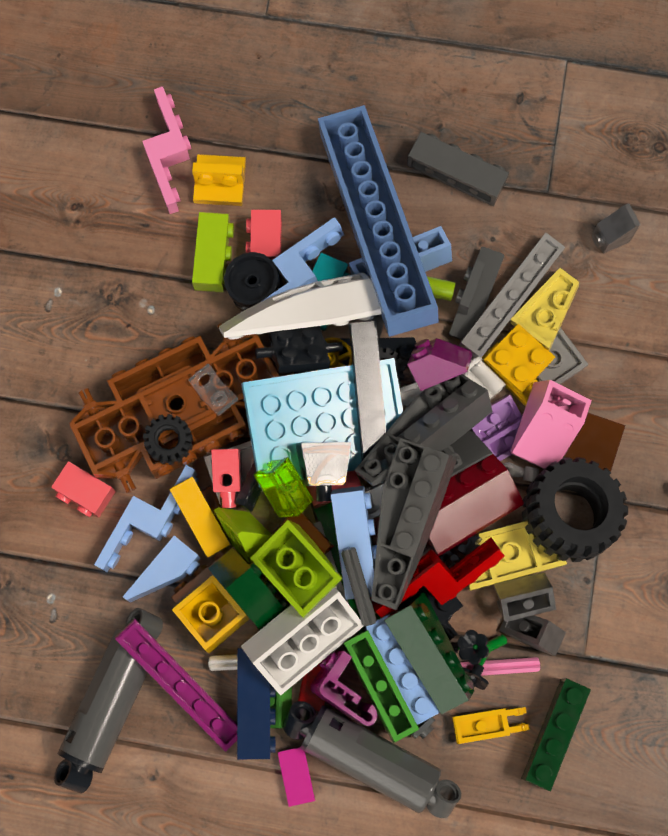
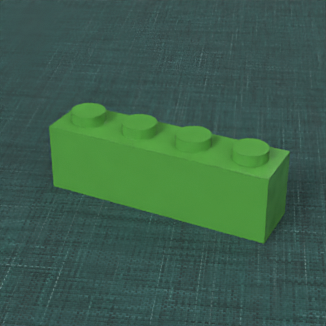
(380, 687)

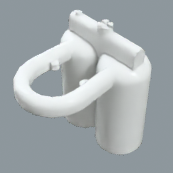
(484, 376)

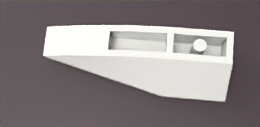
(310, 305)

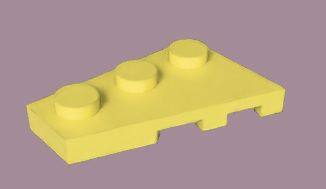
(547, 308)

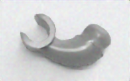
(528, 473)

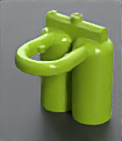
(442, 288)

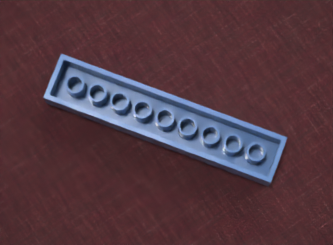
(378, 221)

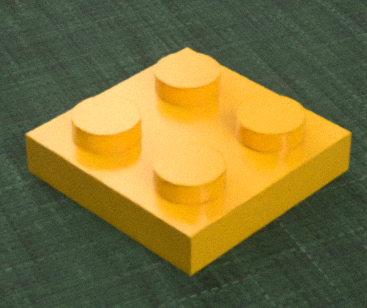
(519, 359)

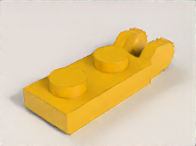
(486, 725)

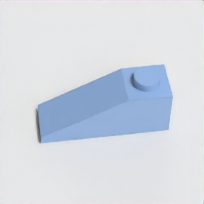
(168, 567)

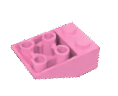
(549, 423)

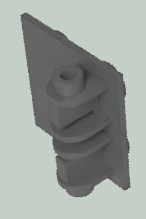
(468, 450)

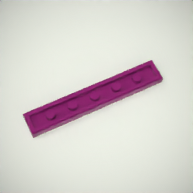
(178, 684)

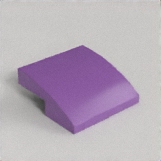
(500, 427)

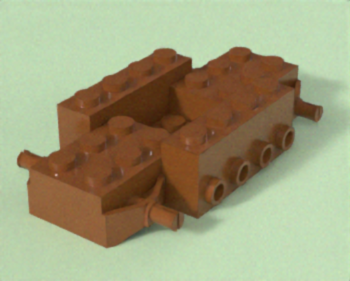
(114, 430)

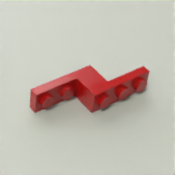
(446, 582)

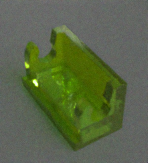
(284, 488)

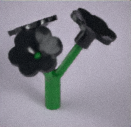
(476, 649)

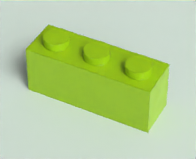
(212, 251)

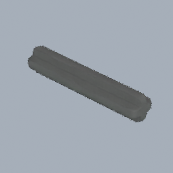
(358, 586)

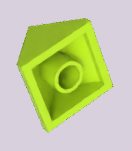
(243, 531)

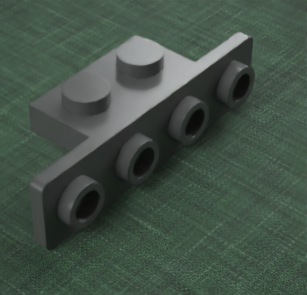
(477, 291)

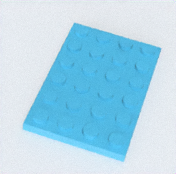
(311, 410)

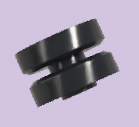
(251, 279)

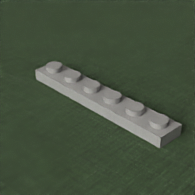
(512, 296)

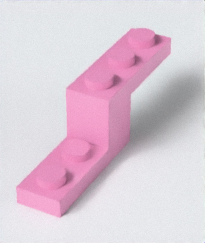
(167, 149)

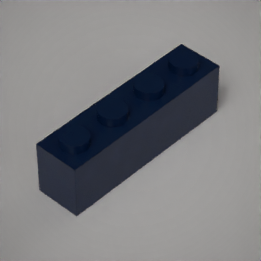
(253, 711)

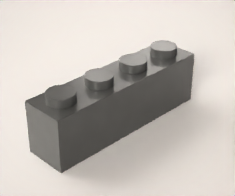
(457, 168)

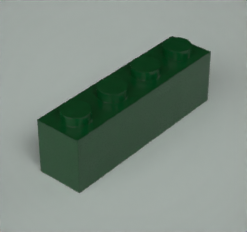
(555, 734)

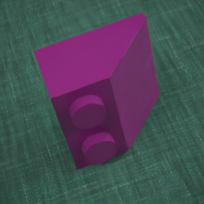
(437, 362)

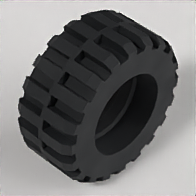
(596, 488)

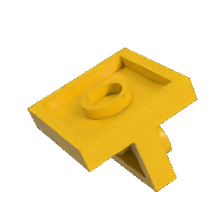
(219, 180)

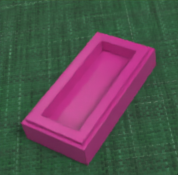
(296, 776)

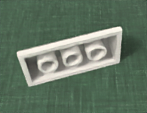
(295, 644)

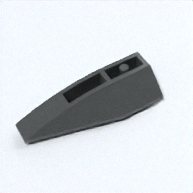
(432, 420)
(407, 516)

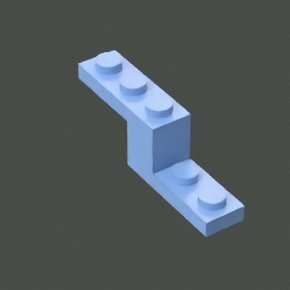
(292, 262)
(143, 518)

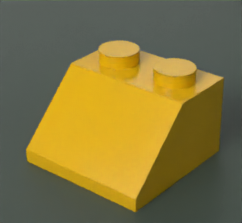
(210, 614)

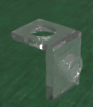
(215, 392)

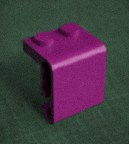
(335, 693)

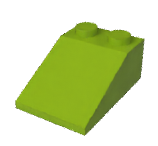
(296, 567)

